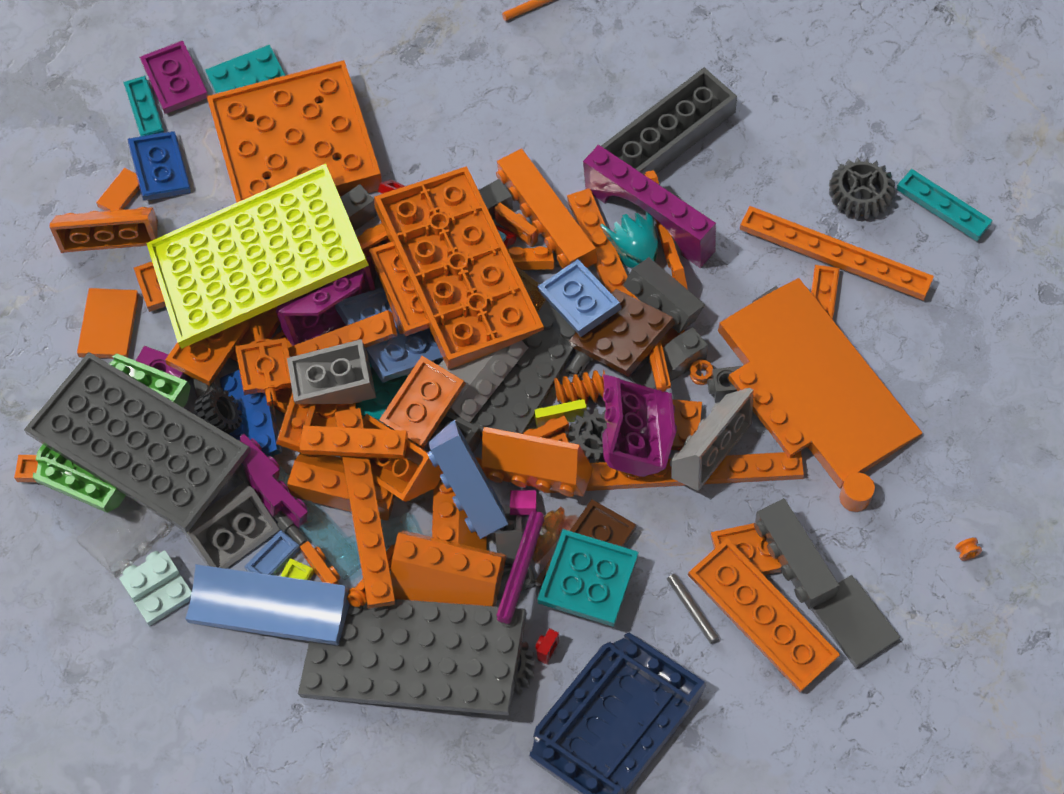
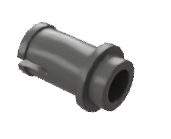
(578, 364)

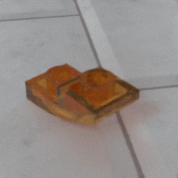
(551, 530)

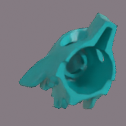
(633, 239)

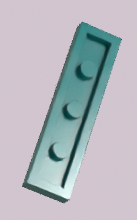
(944, 205)

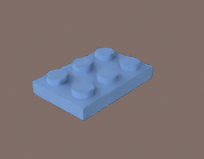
(579, 297)

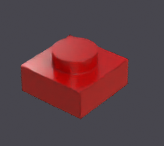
(547, 645)

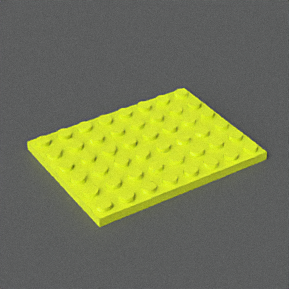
(255, 255)

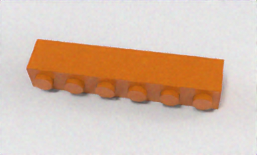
(545, 210)

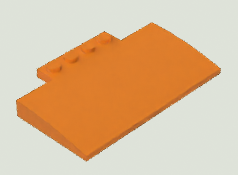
(451, 269)
(814, 384)

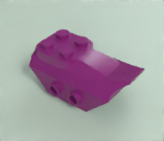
(316, 312)
(637, 428)

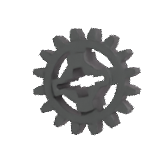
(590, 444)

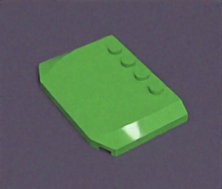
(69, 479)

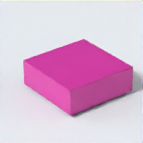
(522, 502)

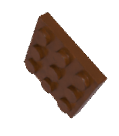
(626, 335)

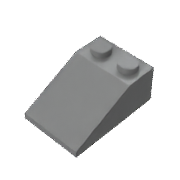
(332, 375)

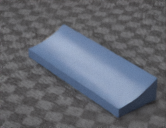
(268, 604)

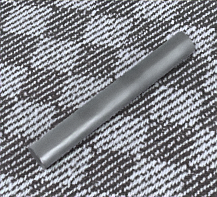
(692, 608)

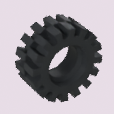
(219, 410)

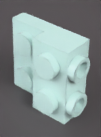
(156, 587)

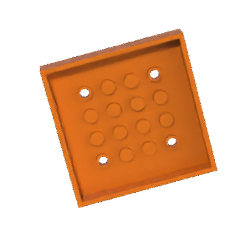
(294, 131)

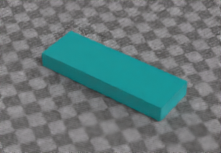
(143, 106)

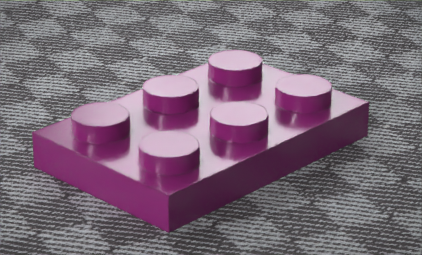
(173, 77)

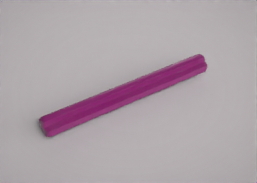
(520, 567)

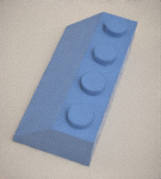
(467, 480)

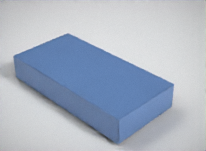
(273, 555)

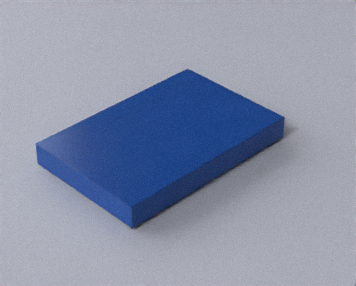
(159, 166)

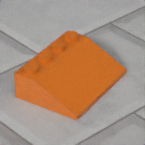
(444, 571)

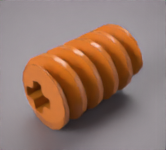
(580, 388)

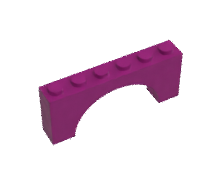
(611, 176)

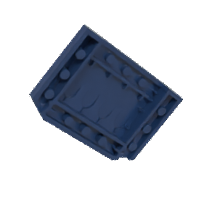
(615, 717)

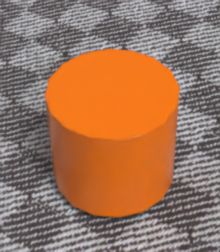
(857, 492)

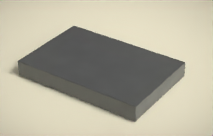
(855, 623)

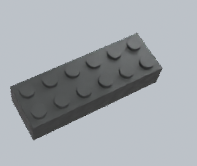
(674, 123)

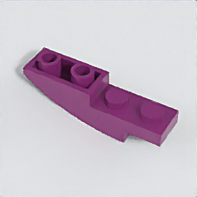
(263, 476)

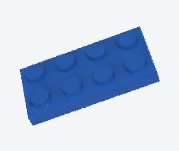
(257, 417)

